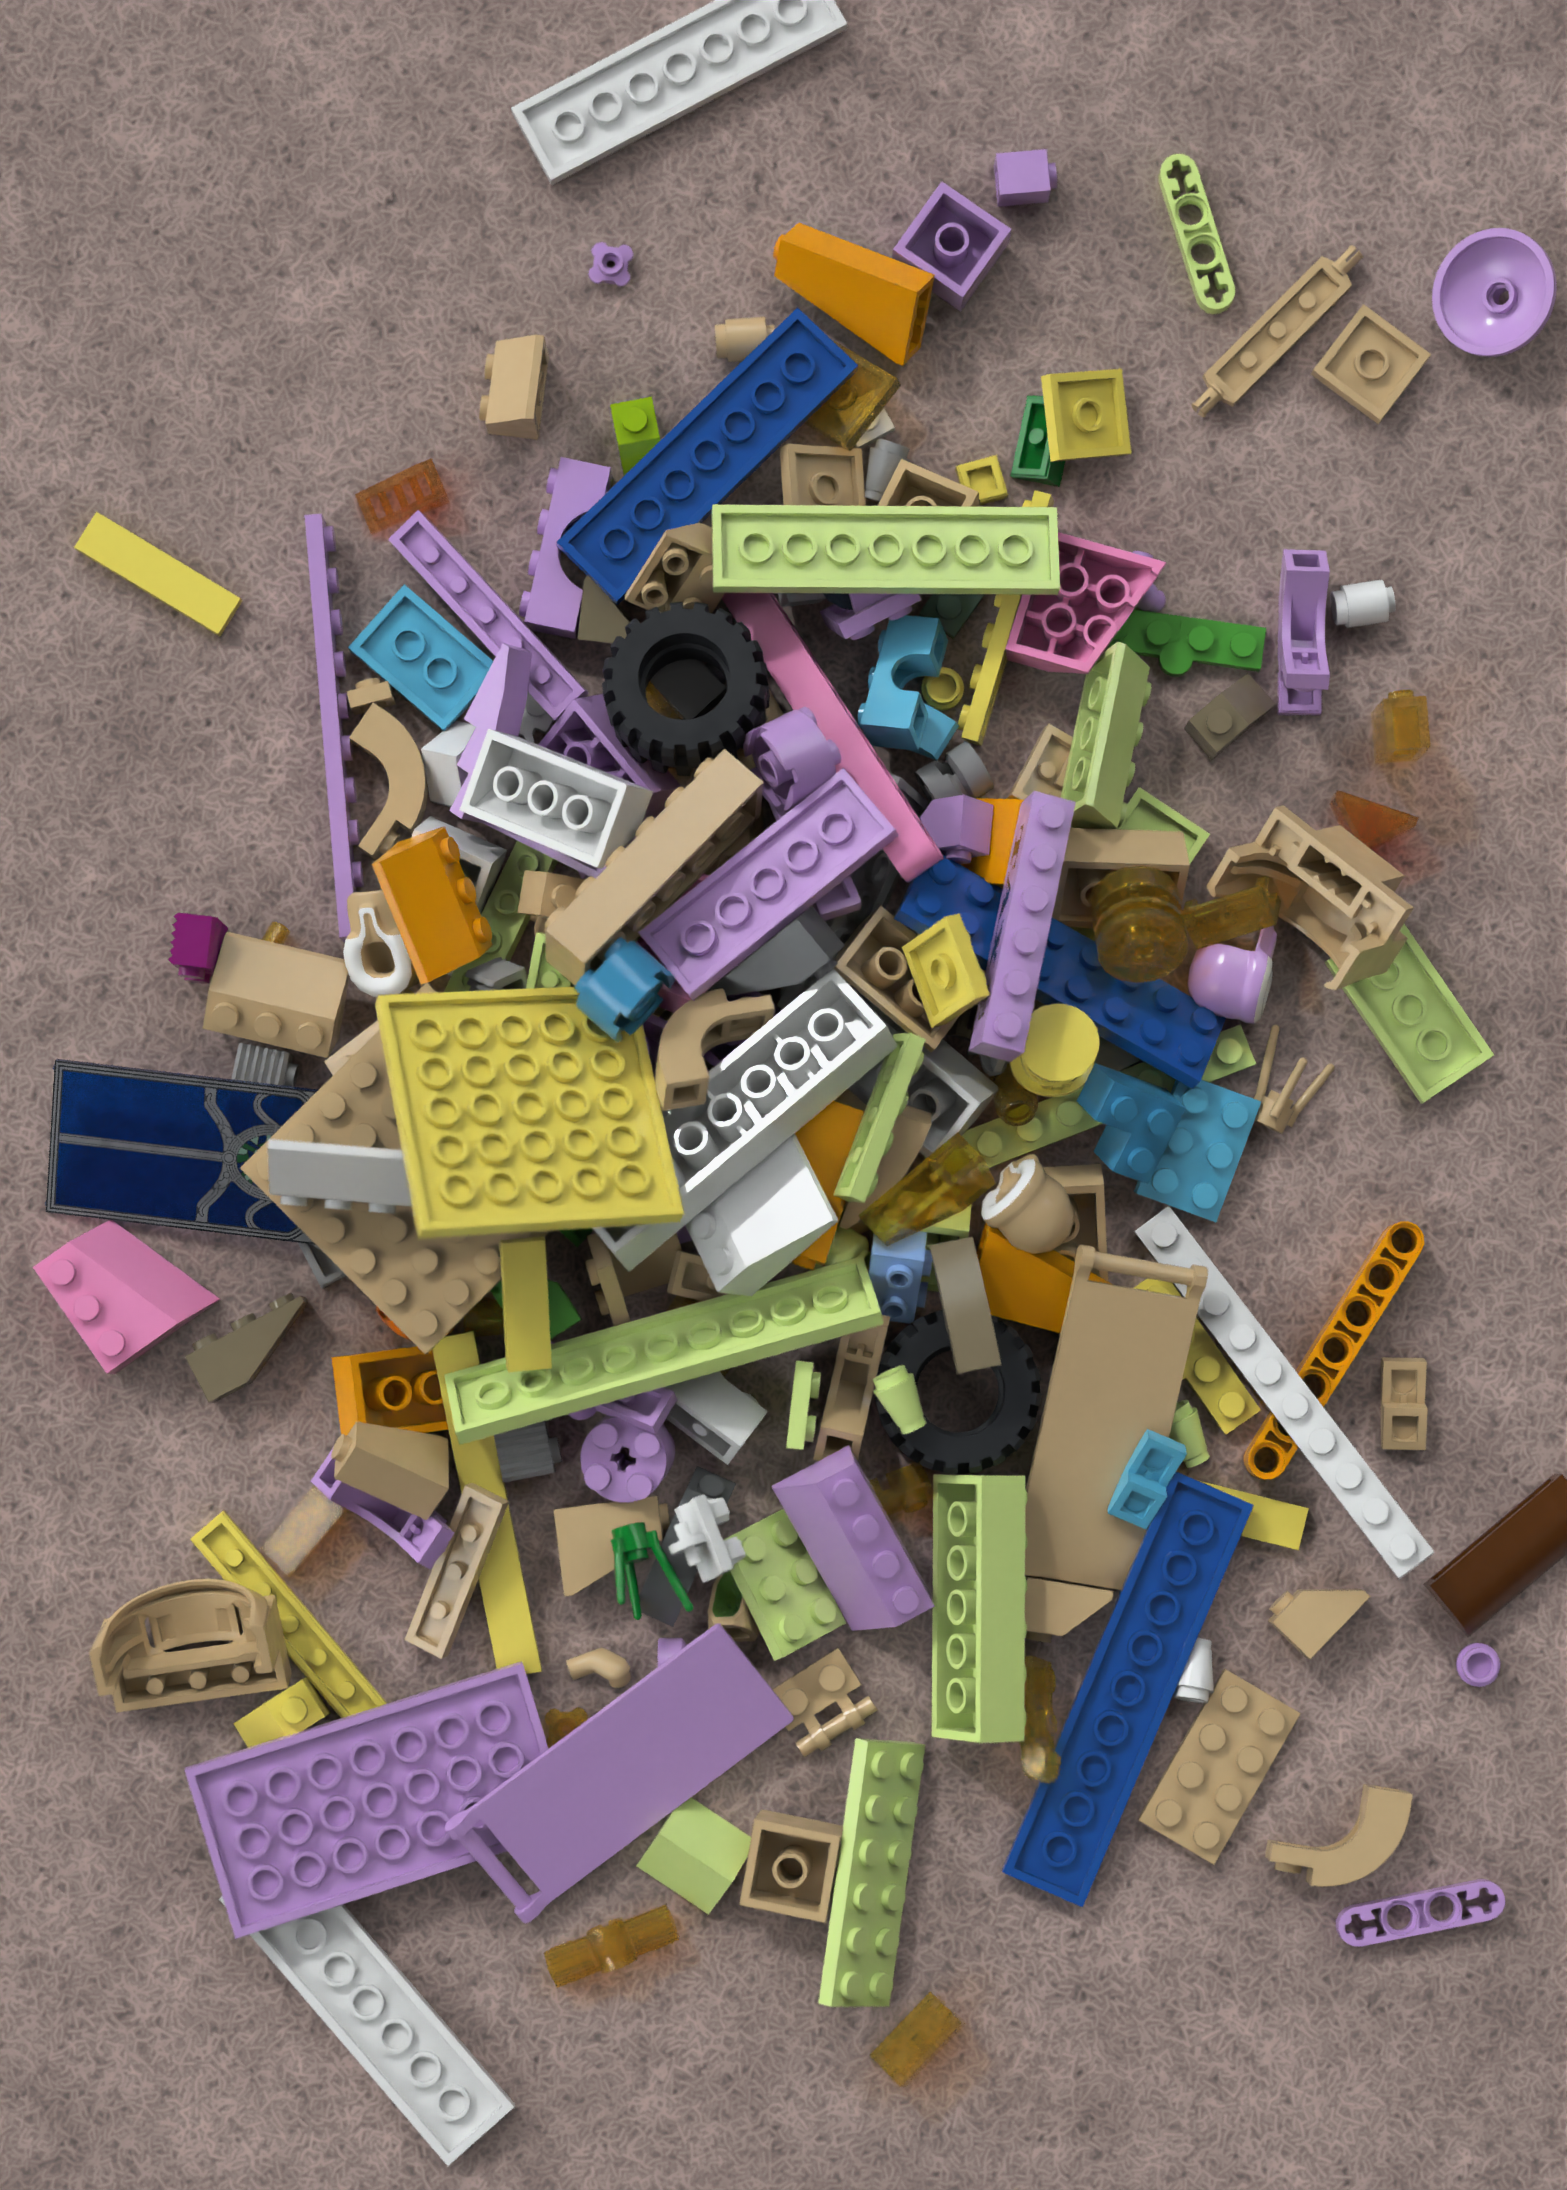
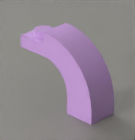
(1302, 620)
(418, 1537)

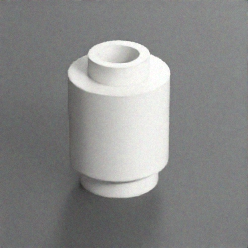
(1362, 604)

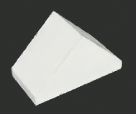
(441, 761)

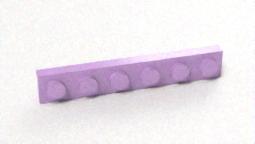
(484, 610)

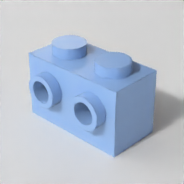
(897, 1276)

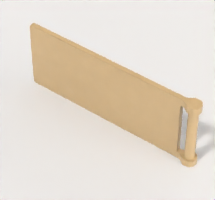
(1109, 1383)

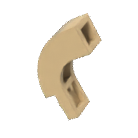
(394, 748)
(694, 1030)
(851, 1391)
(1365, 1848)

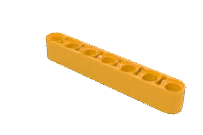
(1350, 1336)

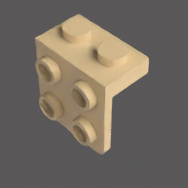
(618, 1282)

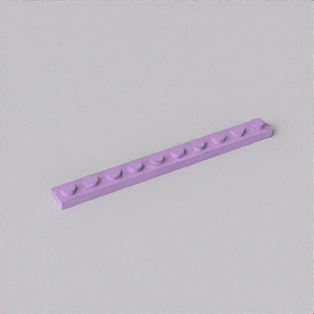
(333, 708)

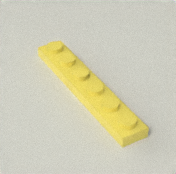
(987, 677)

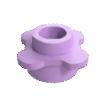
(602, 273)

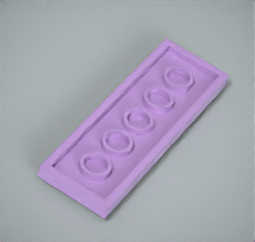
(768, 883)

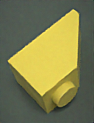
(283, 1714)

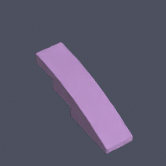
(497, 707)

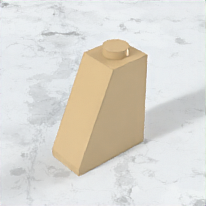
(394, 1466)
(586, 1536)

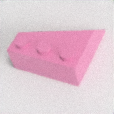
(1094, 601)
(120, 1293)

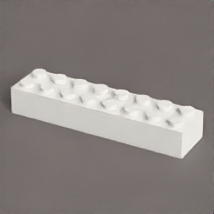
(761, 1100)

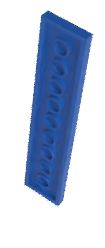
(1127, 1688)

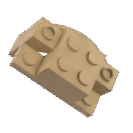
(1327, 890)

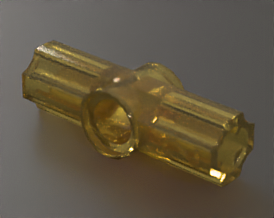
(611, 1945)

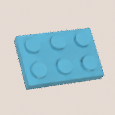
(423, 658)
(1202, 1150)

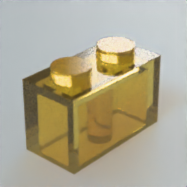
(1400, 727)

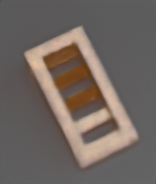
(410, 475)

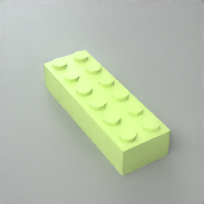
(979, 1608)

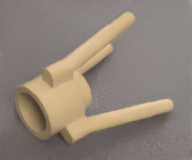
(1275, 1108)

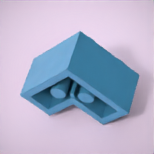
(1136, 1118)

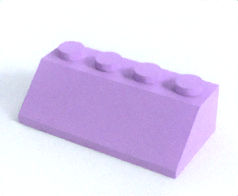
(853, 1543)

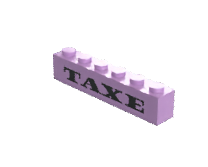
(1022, 926)

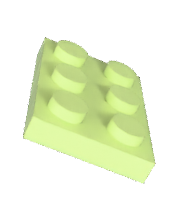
(783, 1586)

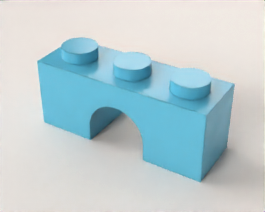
(906, 651)

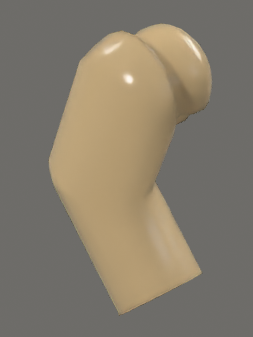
(604, 1664)

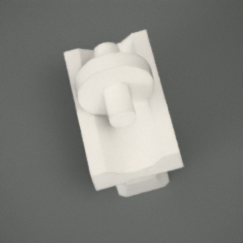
(702, 1540)

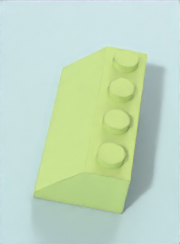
(1105, 738)

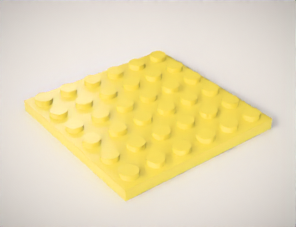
(523, 1115)

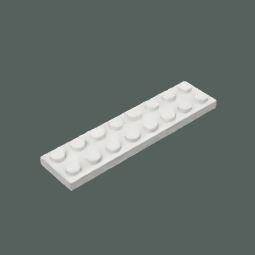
(668, 77)
(388, 2028)

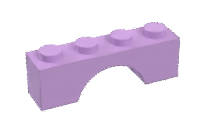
(554, 600)

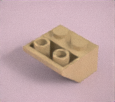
(677, 571)

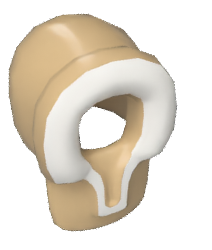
(375, 948)
(1029, 1207)

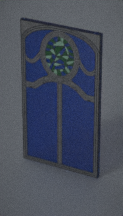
(165, 1148)

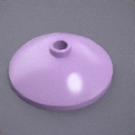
(1476, 276)

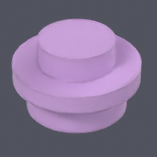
(1478, 1664)

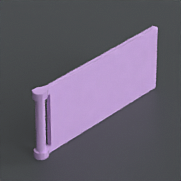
(624, 1769)

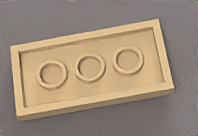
(1219, 1766)

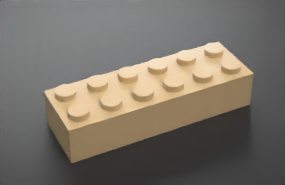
(655, 866)

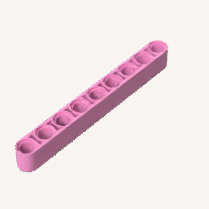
(808, 686)

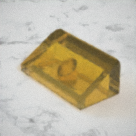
(303, 1531)

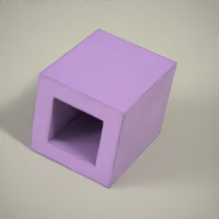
(1024, 177)

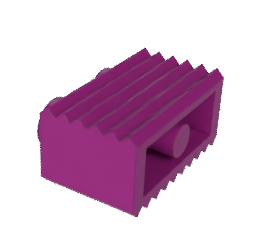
(196, 946)

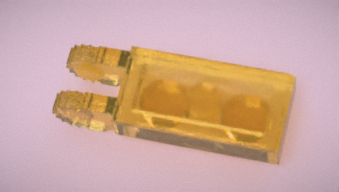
(1037, 1749)

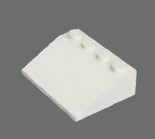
(762, 1221)

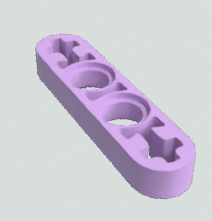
(1419, 1907)

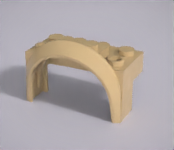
(183, 1615)

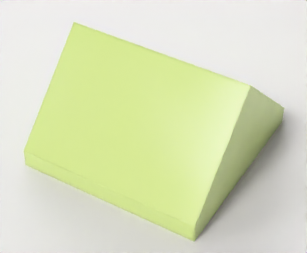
(696, 1854)

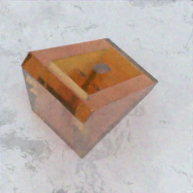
(1370, 821)

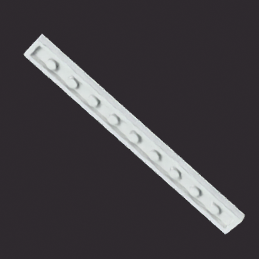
(1290, 1400)

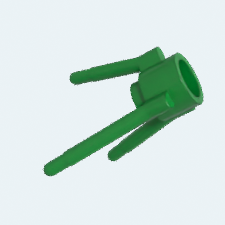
(630, 1547)

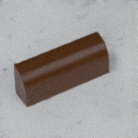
(1505, 1558)

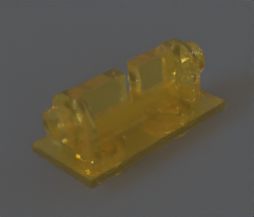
(908, 1490)

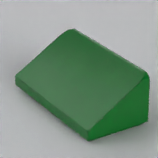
(1032, 449)

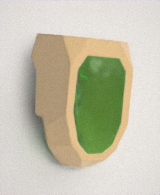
(731, 1610)

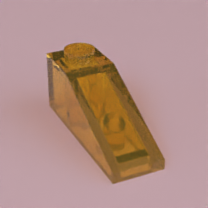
(930, 1192)

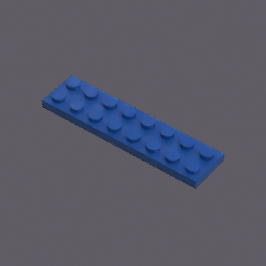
(709, 452)
(1141, 1017)

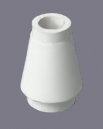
(1197, 1675)

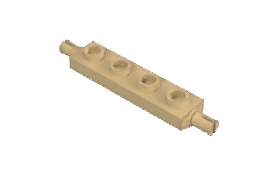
(1277, 331)

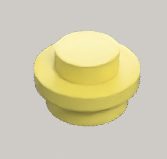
(943, 691)

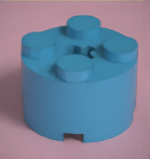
(622, 989)

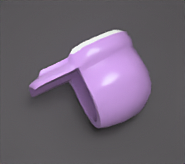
(1233, 979)

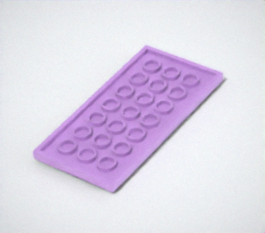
(361, 1798)

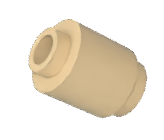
(740, 337)

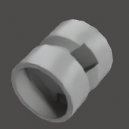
(958, 775)

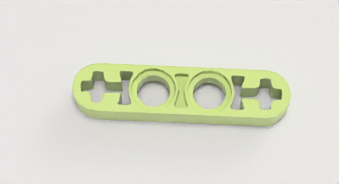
(1200, 233)

